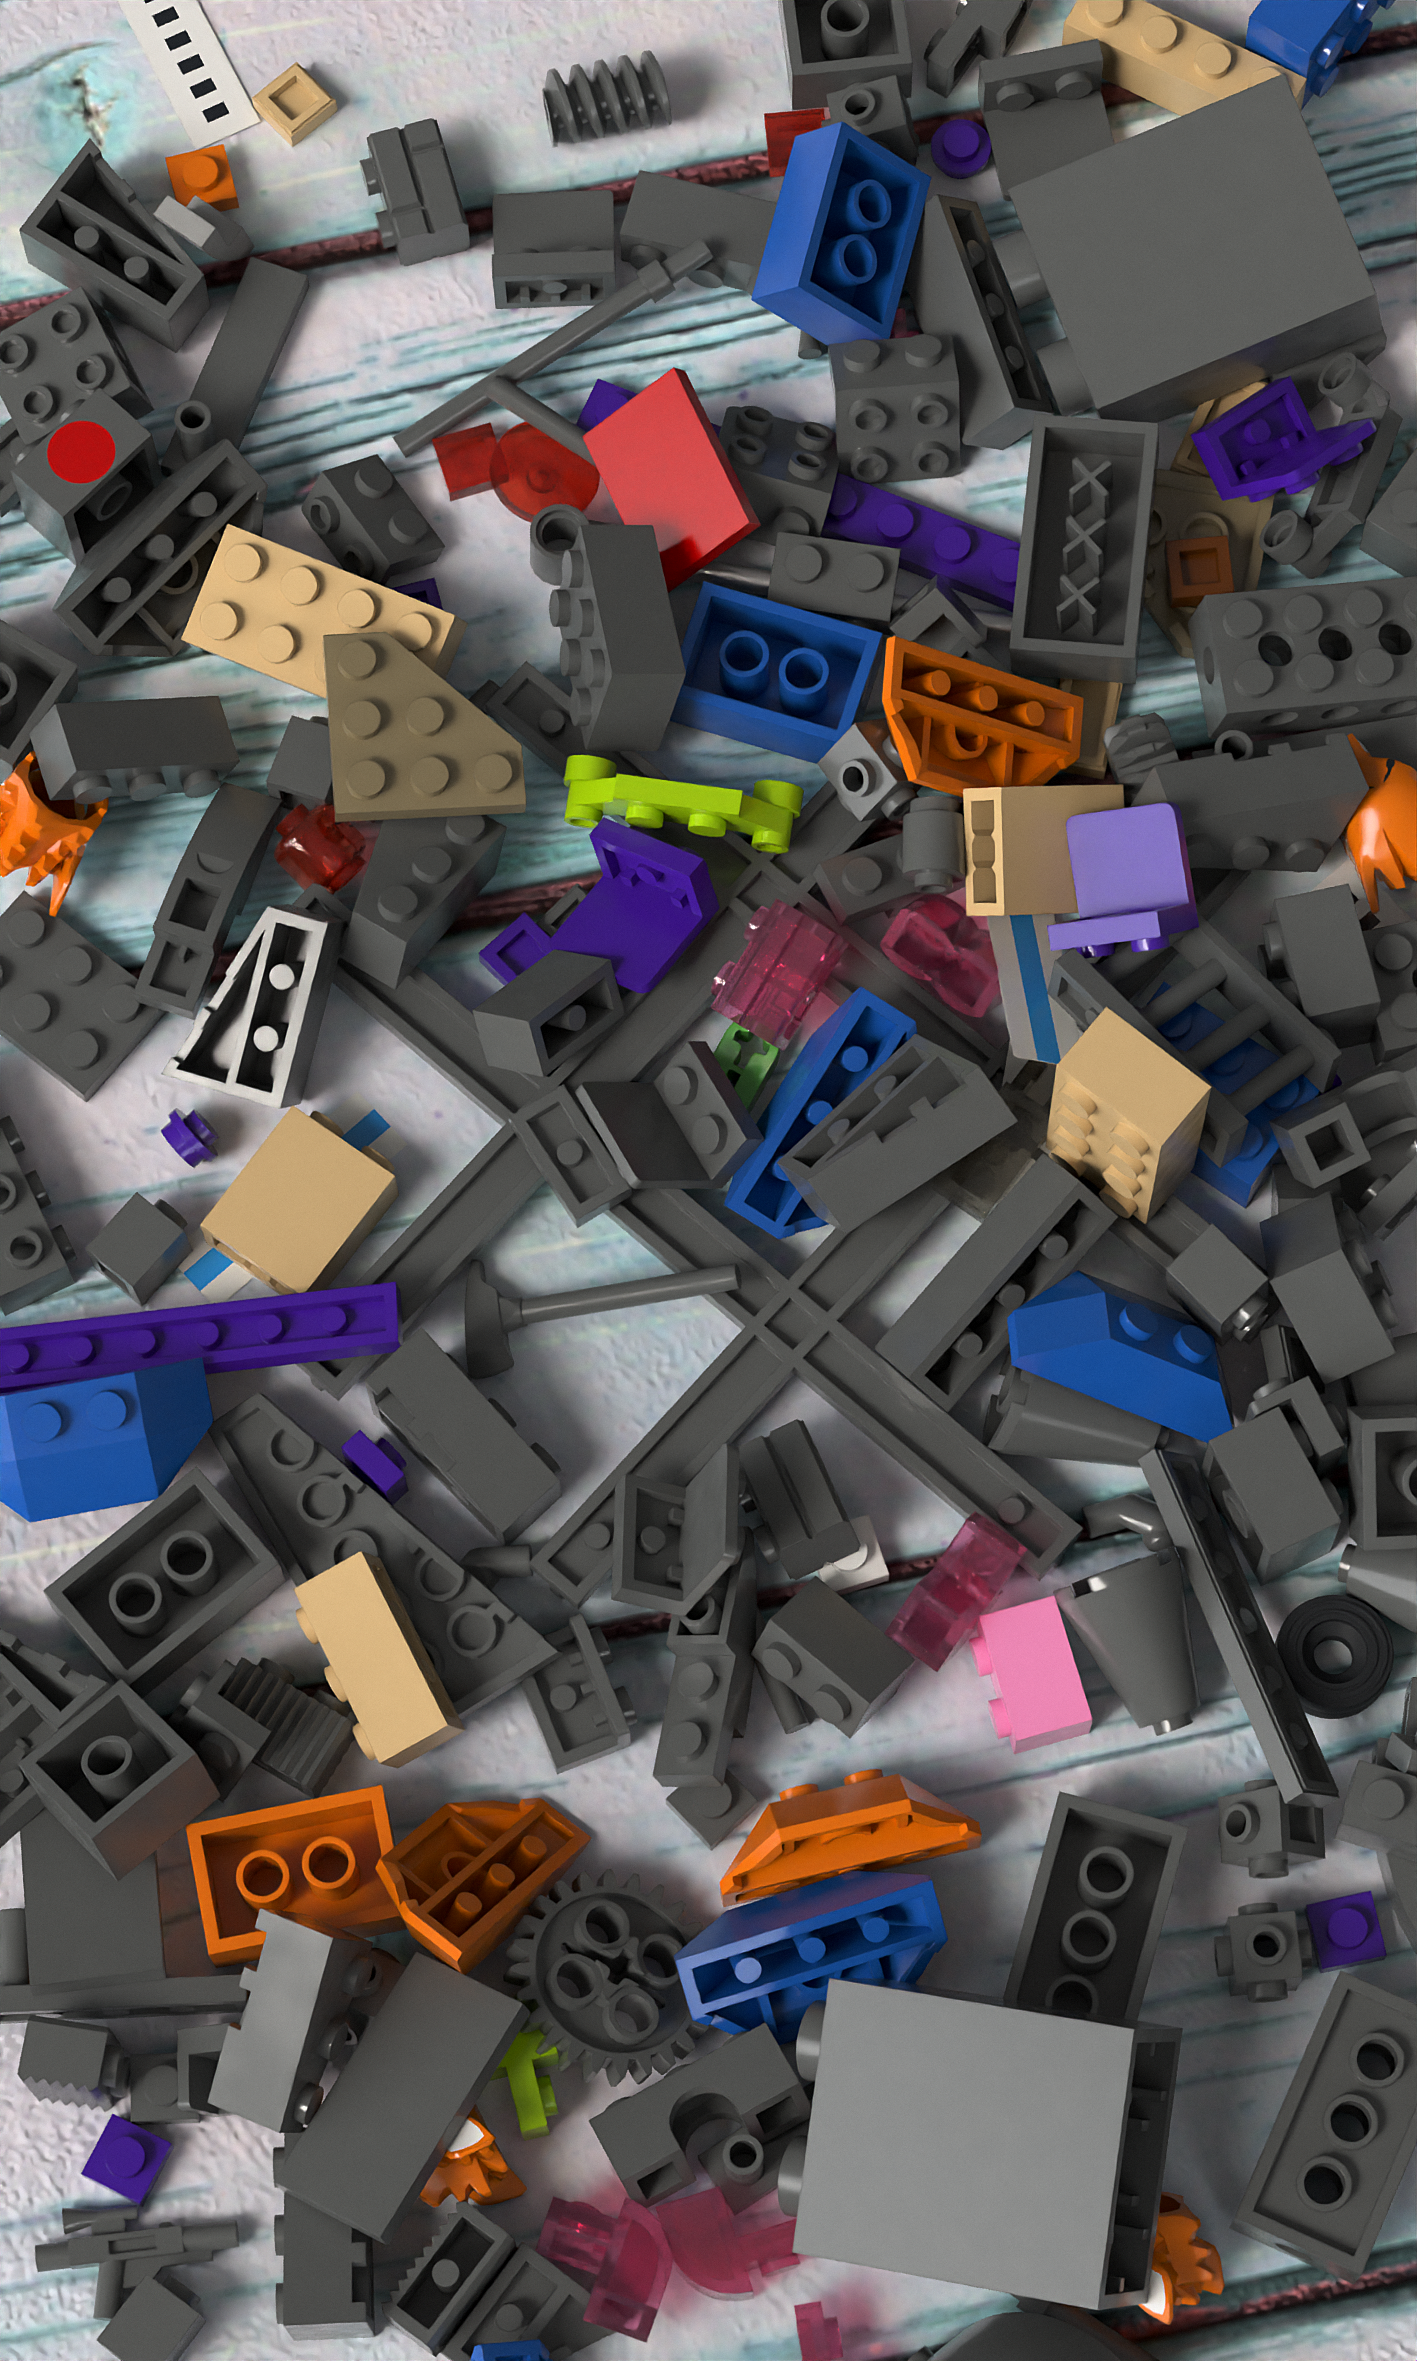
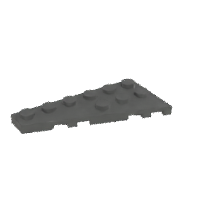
(325, 1513)

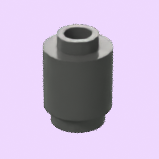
(933, 844)

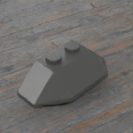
(149, 570)

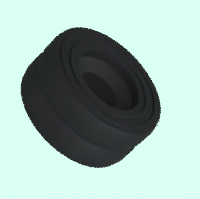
(1360, 1631)

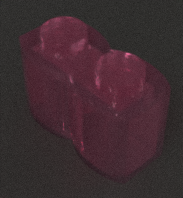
(943, 945)

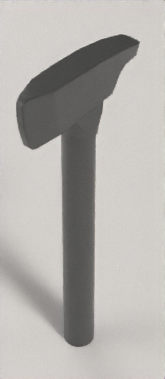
(492, 1316)

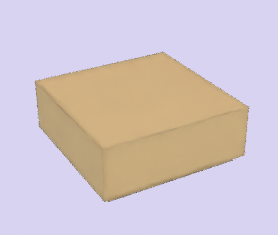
(294, 104)

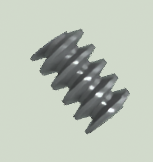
(605, 97)

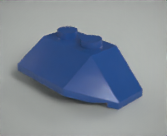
(826, 1072)
(1124, 1354)
(100, 1439)
(780, 1951)

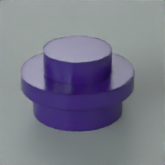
(960, 148)
(191, 1137)

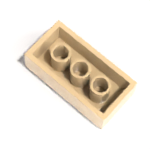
(275, 605)
(1125, 1116)

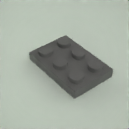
(66, 999)

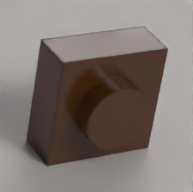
(1197, 569)

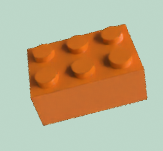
(296, 1859)

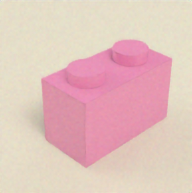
(1031, 1674)

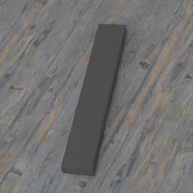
(1239, 1629)

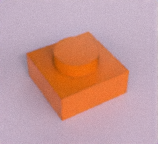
(204, 175)

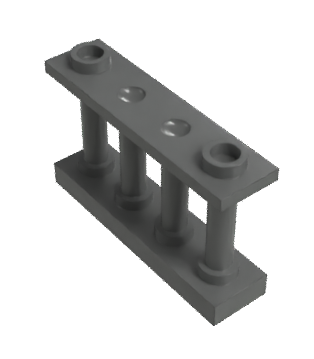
(1308, 1049)

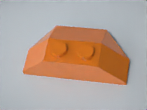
(974, 723)
(849, 1828)
(476, 1872)

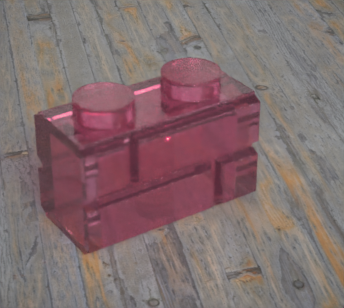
(777, 973)

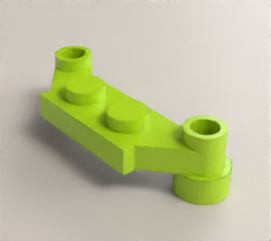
(704, 808)

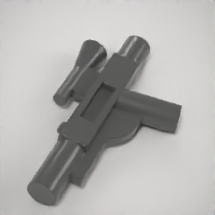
(129, 2255)

